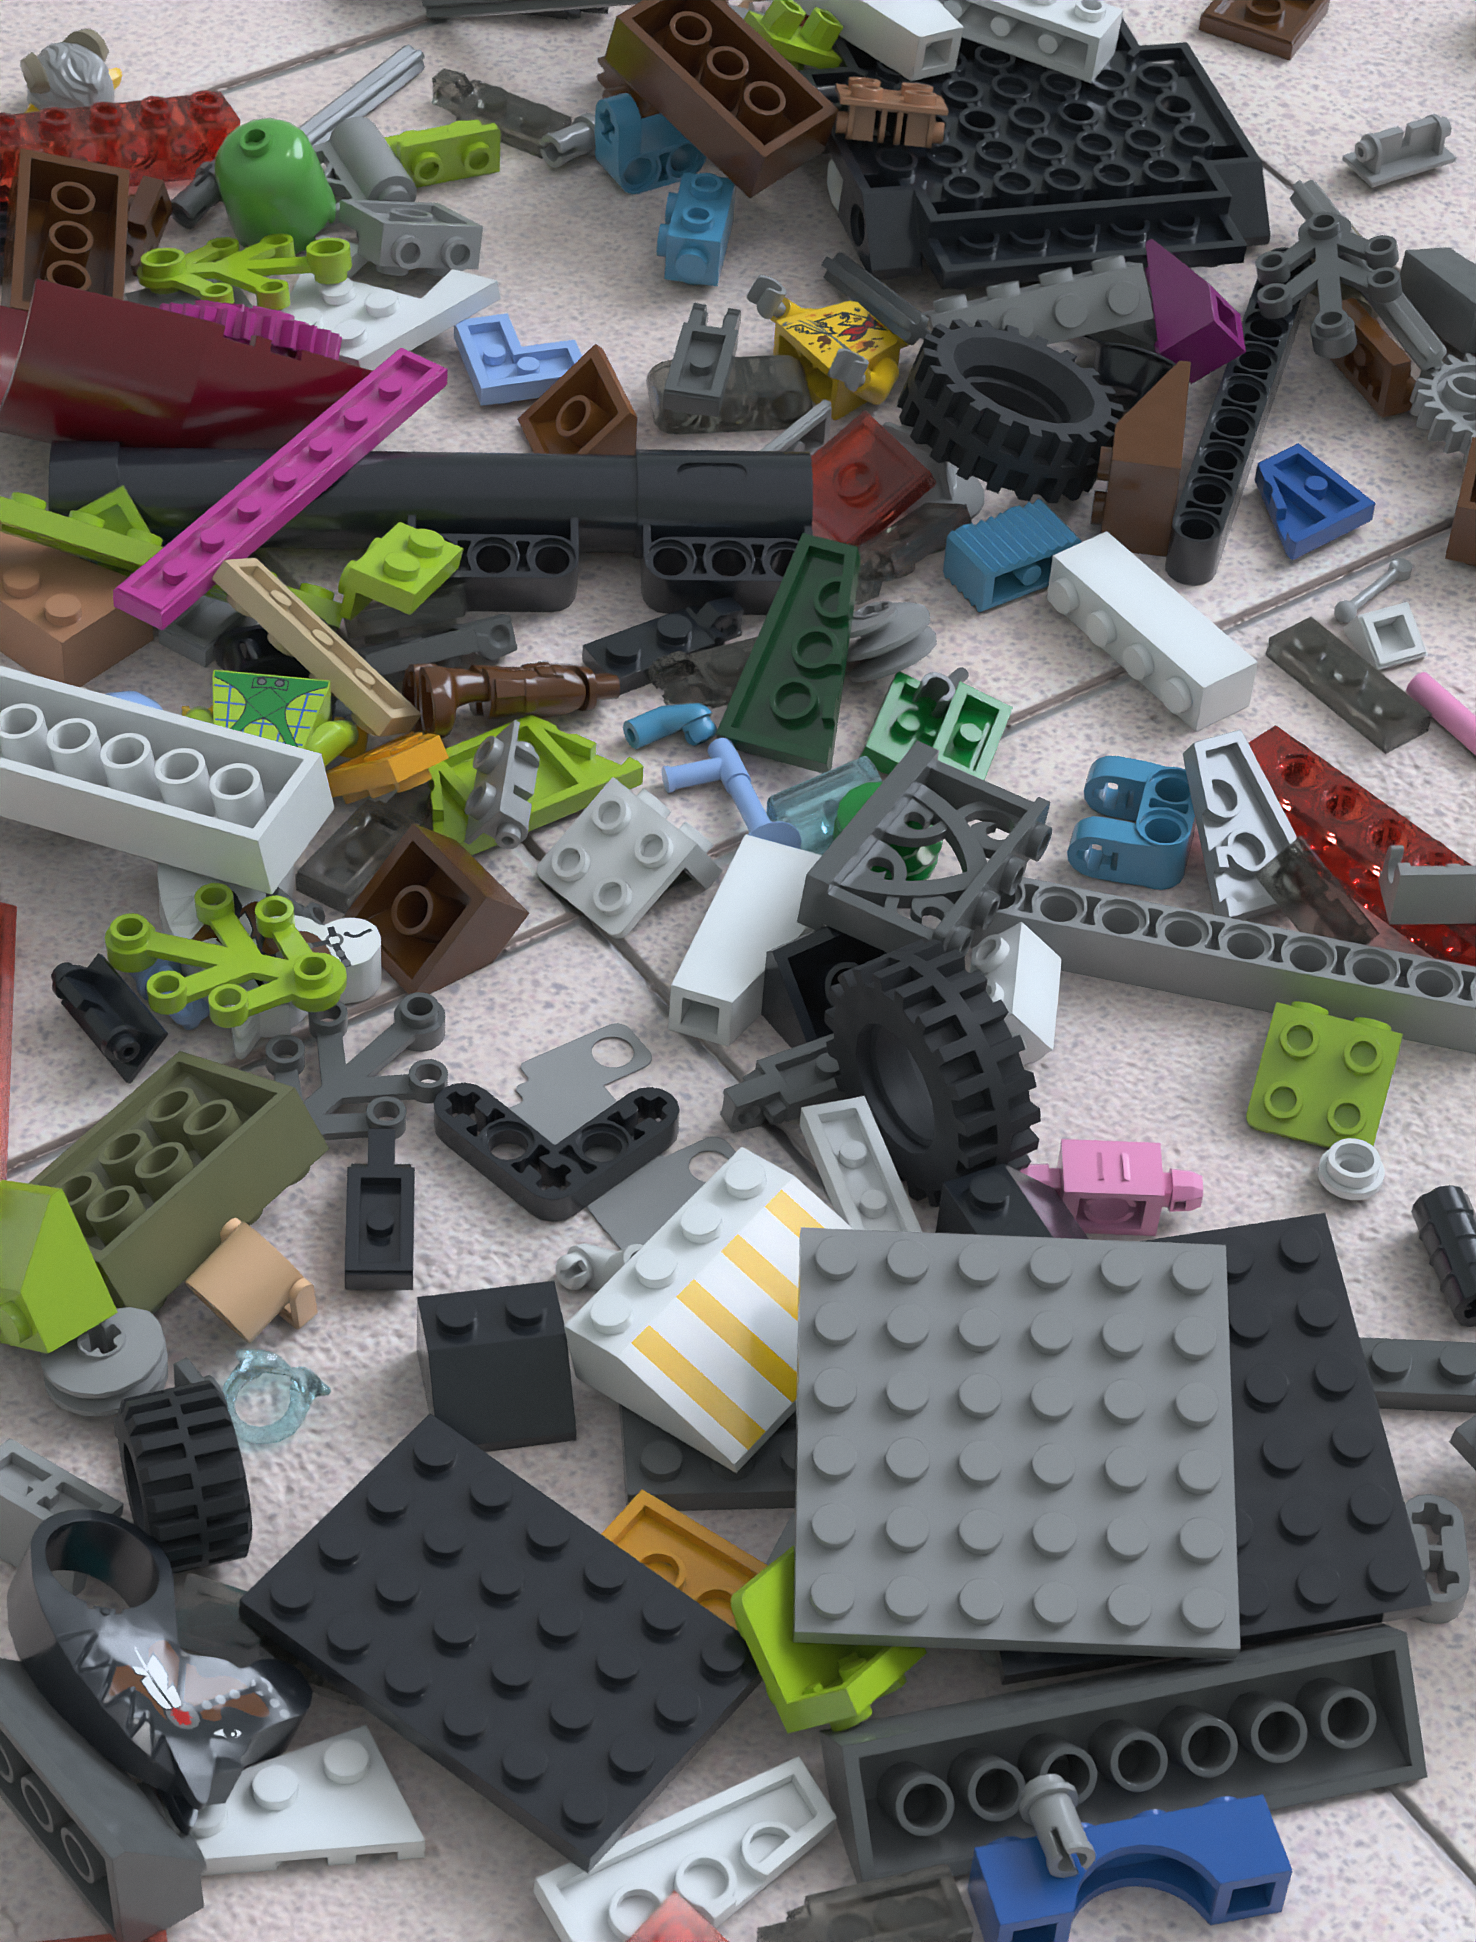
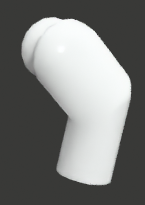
(591, 1265)

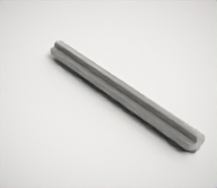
(1398, 315)

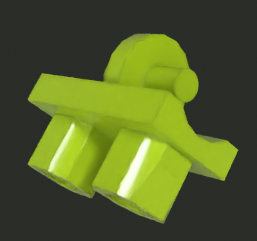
(798, 44)

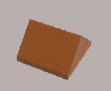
(583, 412)

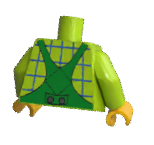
(283, 711)

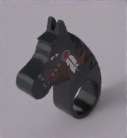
(125, 1679)

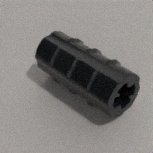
(1449, 1234)

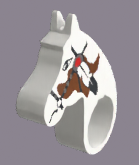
(348, 939)

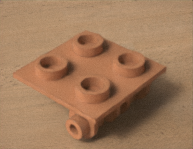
(866, 97)

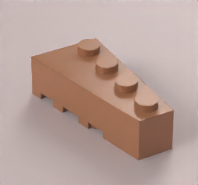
(62, 614)

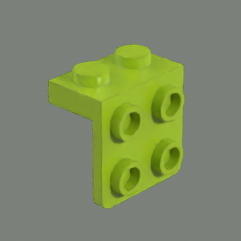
(1322, 1076)
(812, 1680)

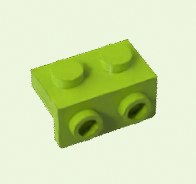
(398, 570)

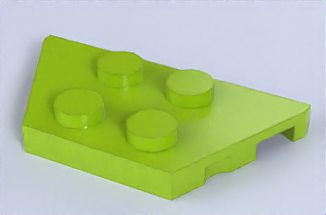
(565, 782)

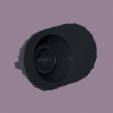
(1127, 369)

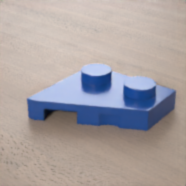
(1309, 500)

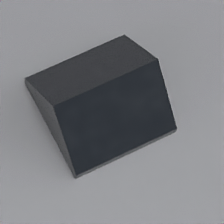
(800, 979)

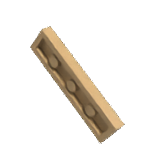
(303, 635)

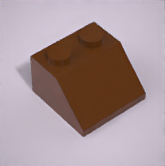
(436, 912)

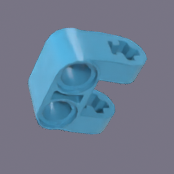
(638, 150)
(1142, 852)

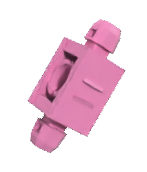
(1118, 1185)

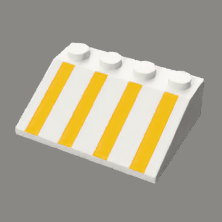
(708, 1313)

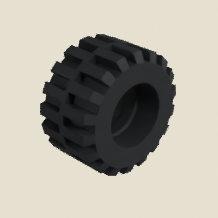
(185, 1474)

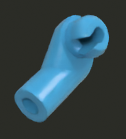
(669, 719)

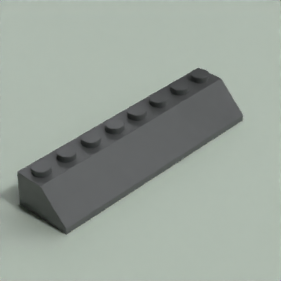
(1277, 1721)

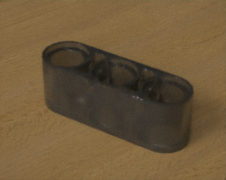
(758, 397)

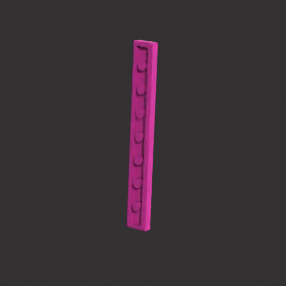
(280, 488)

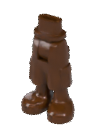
(502, 692)

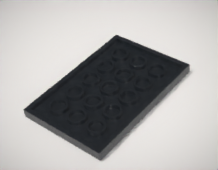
(506, 1640)

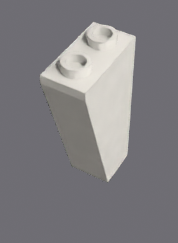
(906, 35)
(751, 913)

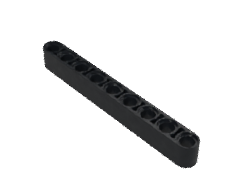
(1230, 442)

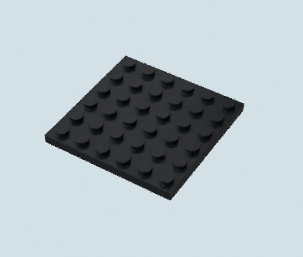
(1313, 1469)

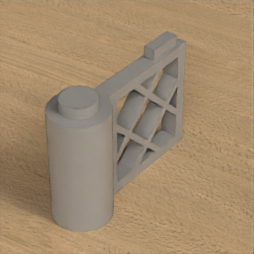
(363, 165)

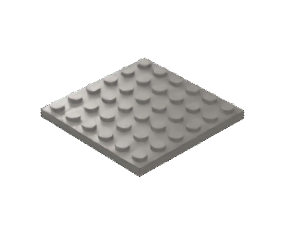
(1014, 1445)

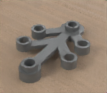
(1325, 239)
(416, 1027)

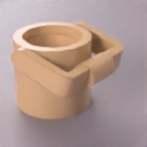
(252, 1283)

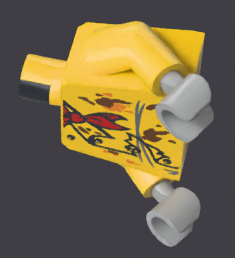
(841, 346)

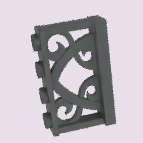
(921, 789)

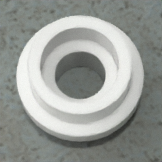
(1351, 1169)

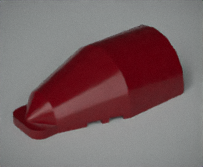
(152, 377)

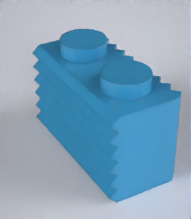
(1006, 554)

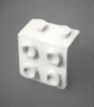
(624, 858)

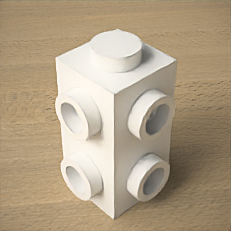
(1027, 980)

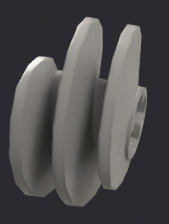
(888, 638)
(107, 1364)

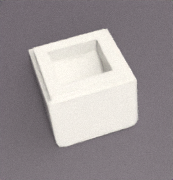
(1386, 636)

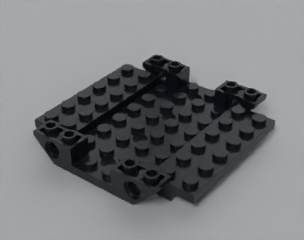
(1049, 168)

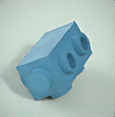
(697, 229)

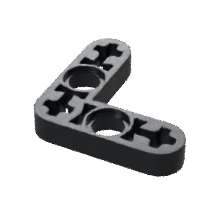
(559, 1163)

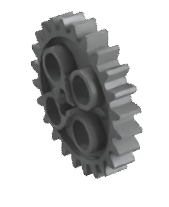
(1447, 403)

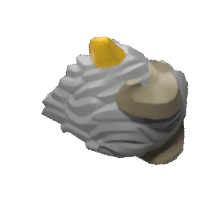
(70, 73)

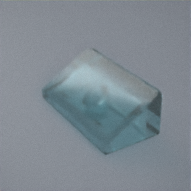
(814, 803)

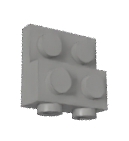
(412, 236)

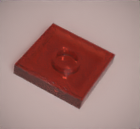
(864, 481)

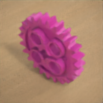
(280, 327)

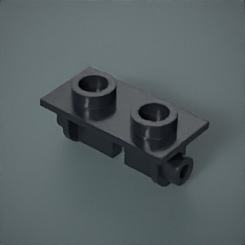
(109, 1014)

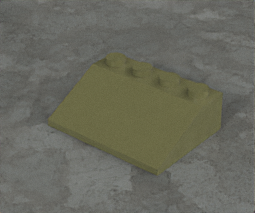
(176, 1167)

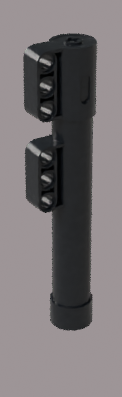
(510, 512)

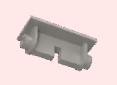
(1390, 156)
(502, 788)

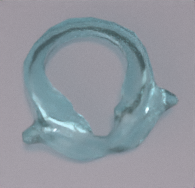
(303, 1390)

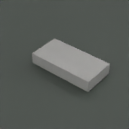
(200, 627)

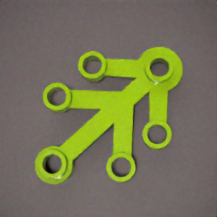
(221, 259)
(304, 977)

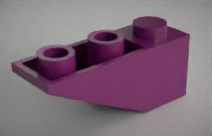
(1190, 316)

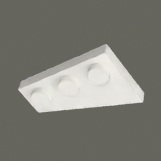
(308, 1805)

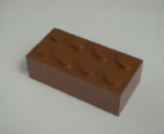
(722, 88)
(65, 227)

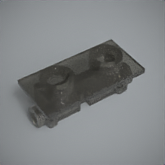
(1313, 896)

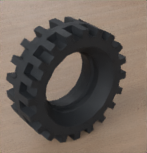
(1009, 410)
(933, 1065)

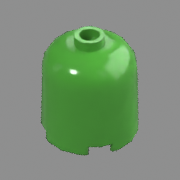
(273, 183)

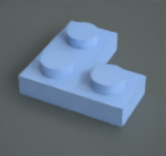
(504, 369)

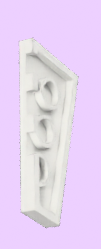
(708, 1853)

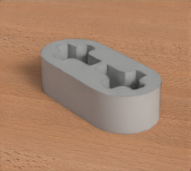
(1446, 1558)

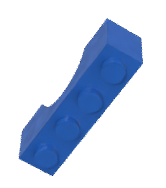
(1212, 1856)

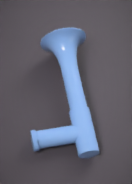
(728, 767)

